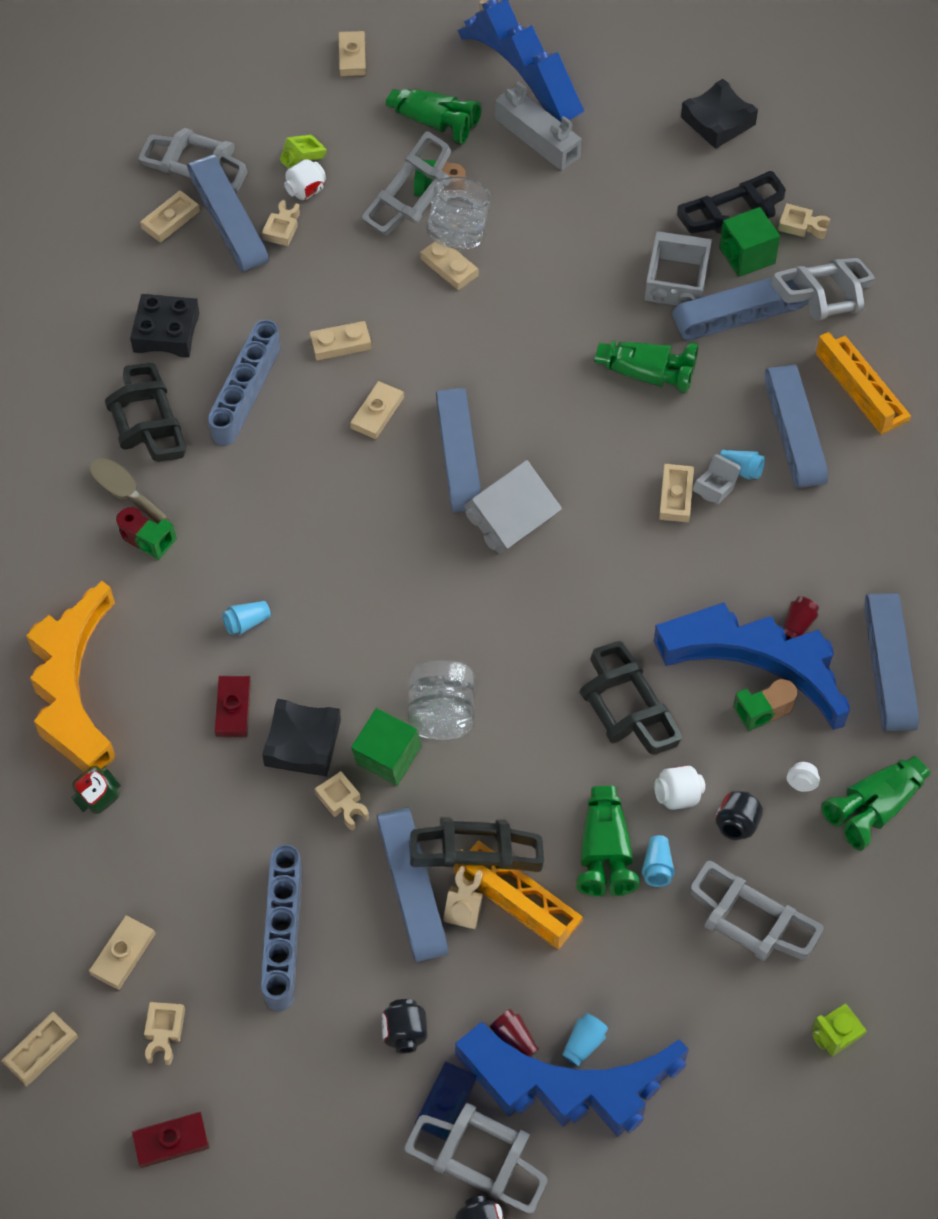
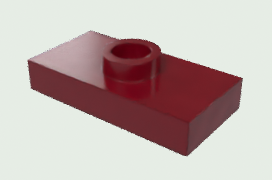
(232, 706)
(170, 1139)

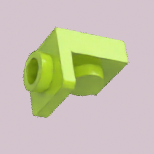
(301, 148)
(837, 1030)

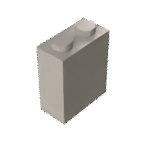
(512, 507)

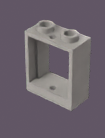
(667, 247)

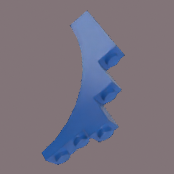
(521, 47)
(762, 644)
(567, 1092)

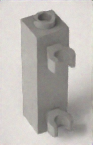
(538, 127)

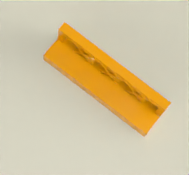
(858, 386)
(520, 906)

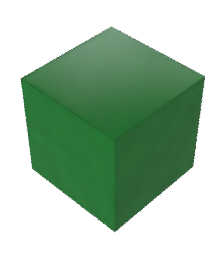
(749, 242)
(386, 746)

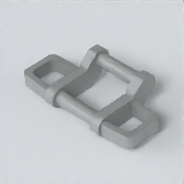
(222, 150)
(412, 162)
(811, 290)
(739, 888)
(447, 1164)

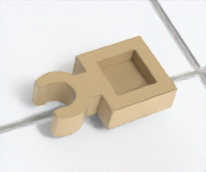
(799, 220)
(281, 226)
(341, 797)
(463, 903)
(163, 1026)

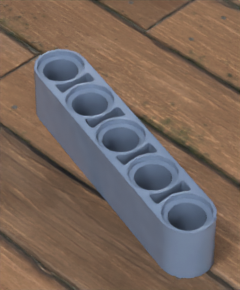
(228, 213)
(731, 309)
(244, 382)
(796, 426)
(458, 447)
(891, 662)
(412, 887)
(284, 941)

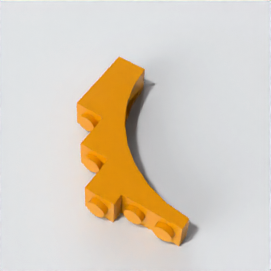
(57, 681)

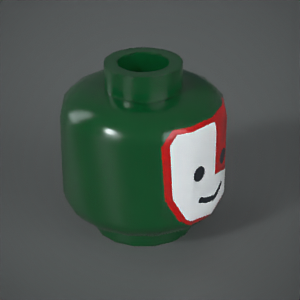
(95, 790)

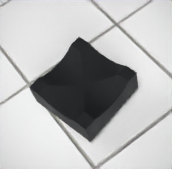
(719, 114)
(164, 324)
(301, 738)

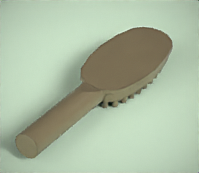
(122, 485)

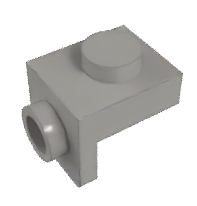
(717, 480)

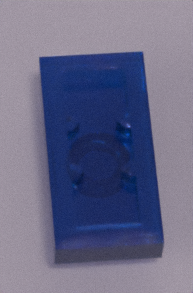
(447, 1098)

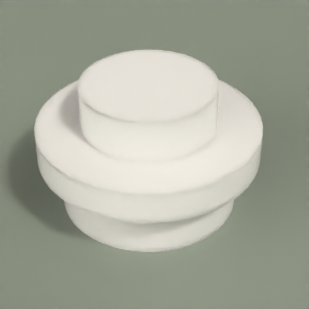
(803, 776)

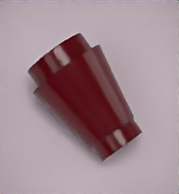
(800, 617)
(513, 1031)

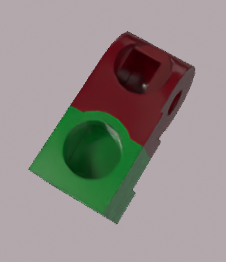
(144, 533)

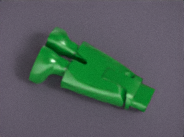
(437, 111)
(650, 362)
(876, 799)
(606, 838)

